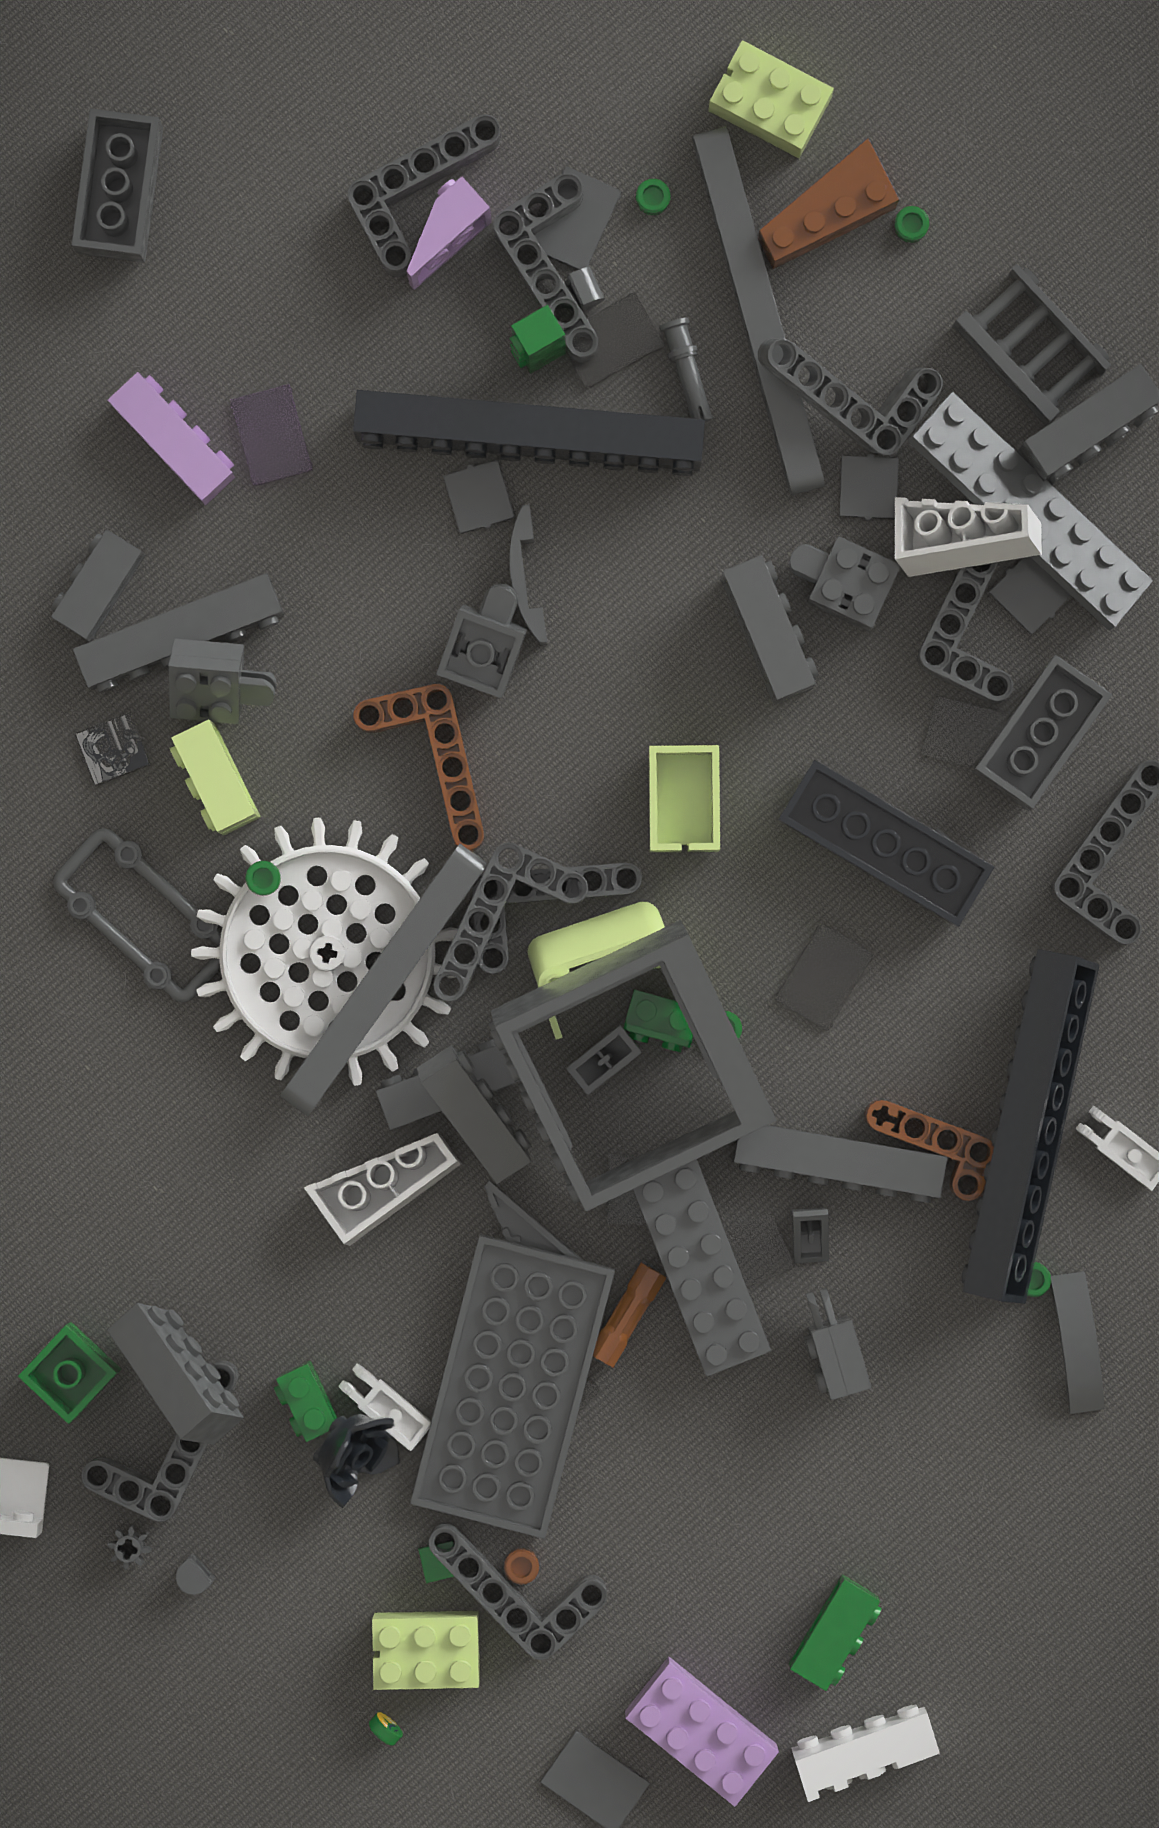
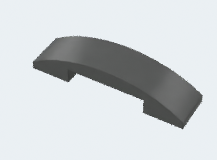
(522, 535)
(1078, 1342)

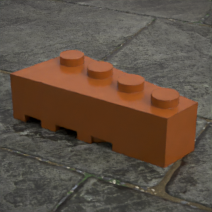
(836, 204)

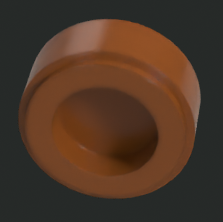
(521, 1566)

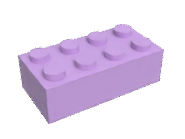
(701, 1731)

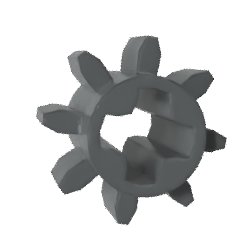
(121, 1552)

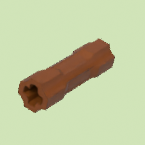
(624, 1319)

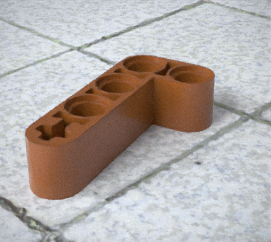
(928, 1139)

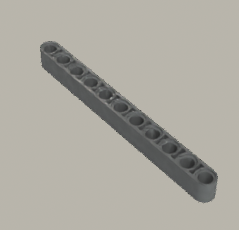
(756, 306)

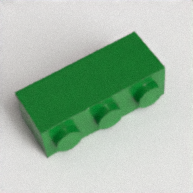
(537, 340)
(835, 1633)

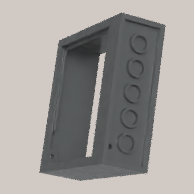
(708, 1022)

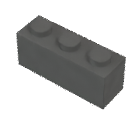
(97, 584)

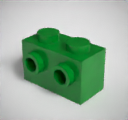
(306, 1400)

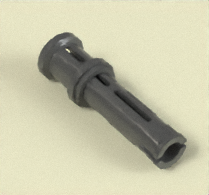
(683, 355)

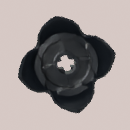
(355, 1448)

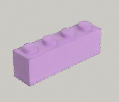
(171, 438)

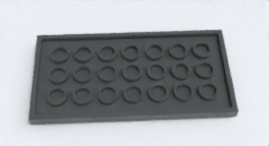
(512, 1386)

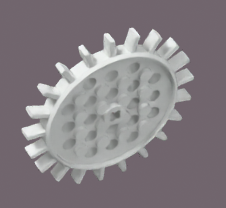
(242, 937)

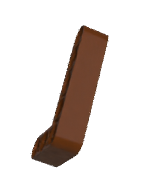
(441, 752)

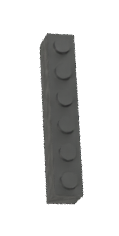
(151, 641)
(843, 1160)

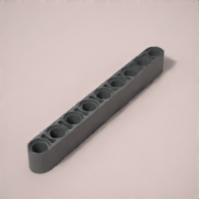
(383, 979)

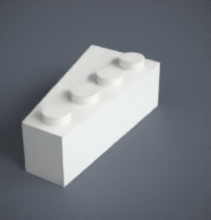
(962, 535)
(374, 1191)
(864, 1750)

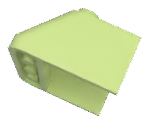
(589, 940)

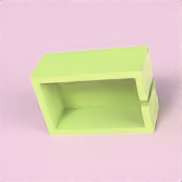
(770, 99)
(214, 778)
(684, 798)
(426, 1650)

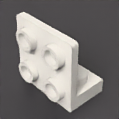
(22, 1496)

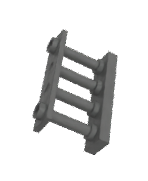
(1021, 378)

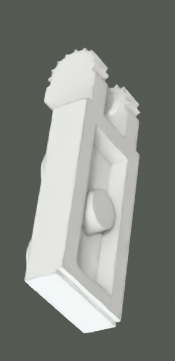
(1124, 1149)
(384, 1402)

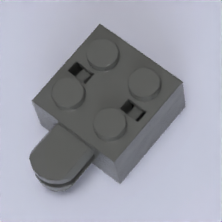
(846, 578)
(485, 643)
(211, 682)
(836, 1351)

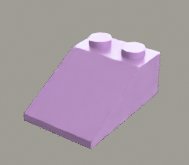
(452, 223)

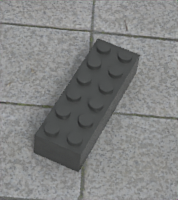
(702, 1268)

